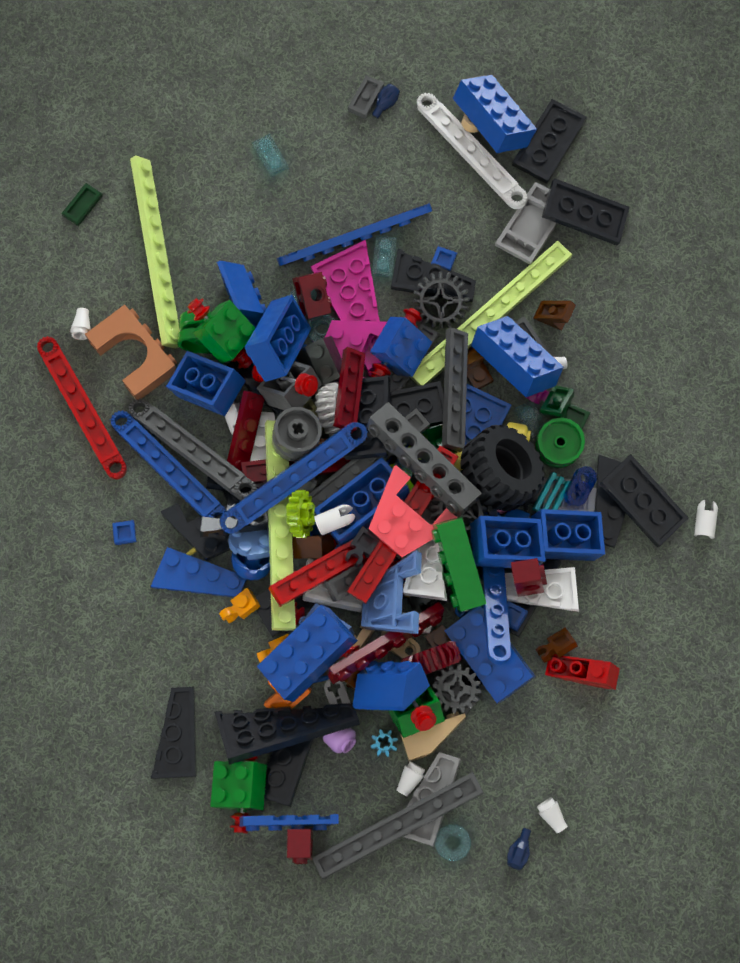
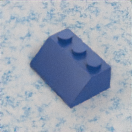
(241, 292)
(389, 685)

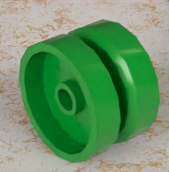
(186, 338)
(572, 442)

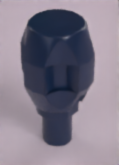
(386, 99)
(519, 851)

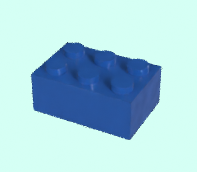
(206, 383)
(572, 534)
(506, 540)

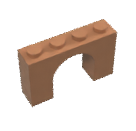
(123, 326)

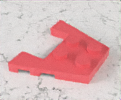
(397, 522)

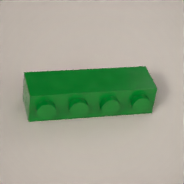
(459, 564)

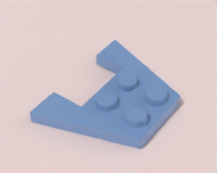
(384, 607)

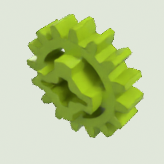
(300, 513)

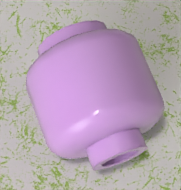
(341, 741)

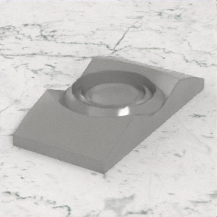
(527, 229)

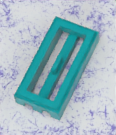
(560, 480)

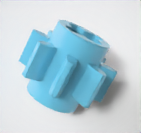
(386, 749)

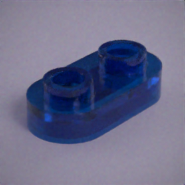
(580, 488)

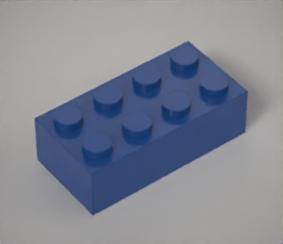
(494, 113)
(278, 338)
(517, 356)
(363, 496)
(471, 640)
(307, 653)

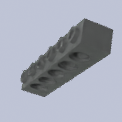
(421, 448)

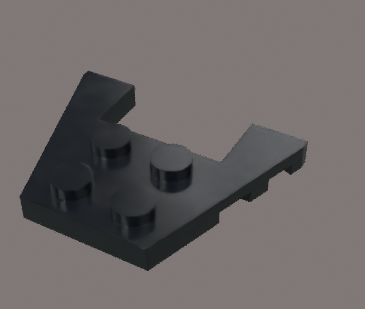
(212, 525)
(208, 546)

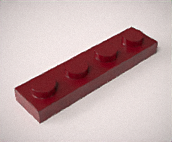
(349, 388)
(245, 429)

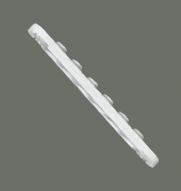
(472, 151)

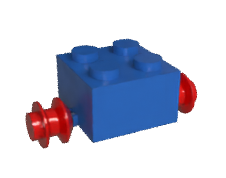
(400, 346)

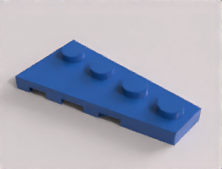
(194, 575)
(274, 823)

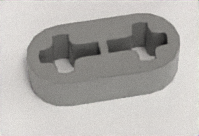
(341, 691)

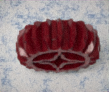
(436, 657)

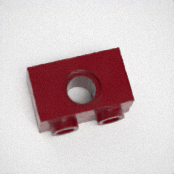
(303, 287)
(528, 577)
(299, 845)

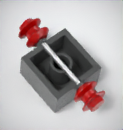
(289, 390)

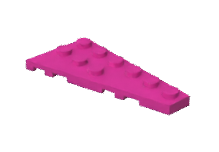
(352, 289)

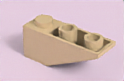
(426, 742)

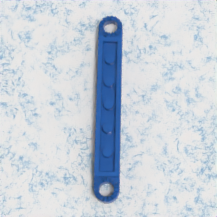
(347, 238)
(167, 466)
(293, 477)
(496, 613)

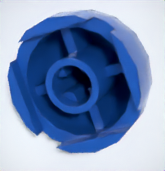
(250, 569)

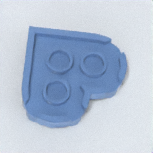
(250, 544)

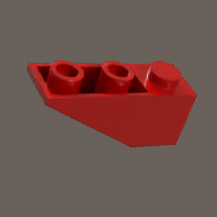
(583, 671)

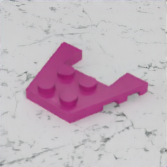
(353, 333)

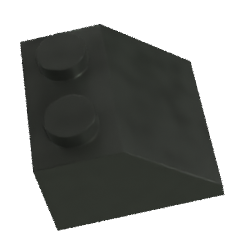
(323, 358)

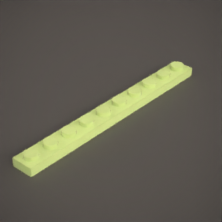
(155, 251)
(497, 307)
(279, 538)

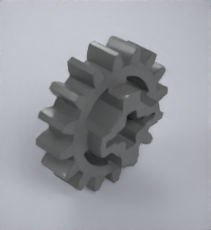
(467, 690)

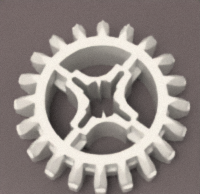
(326, 407)

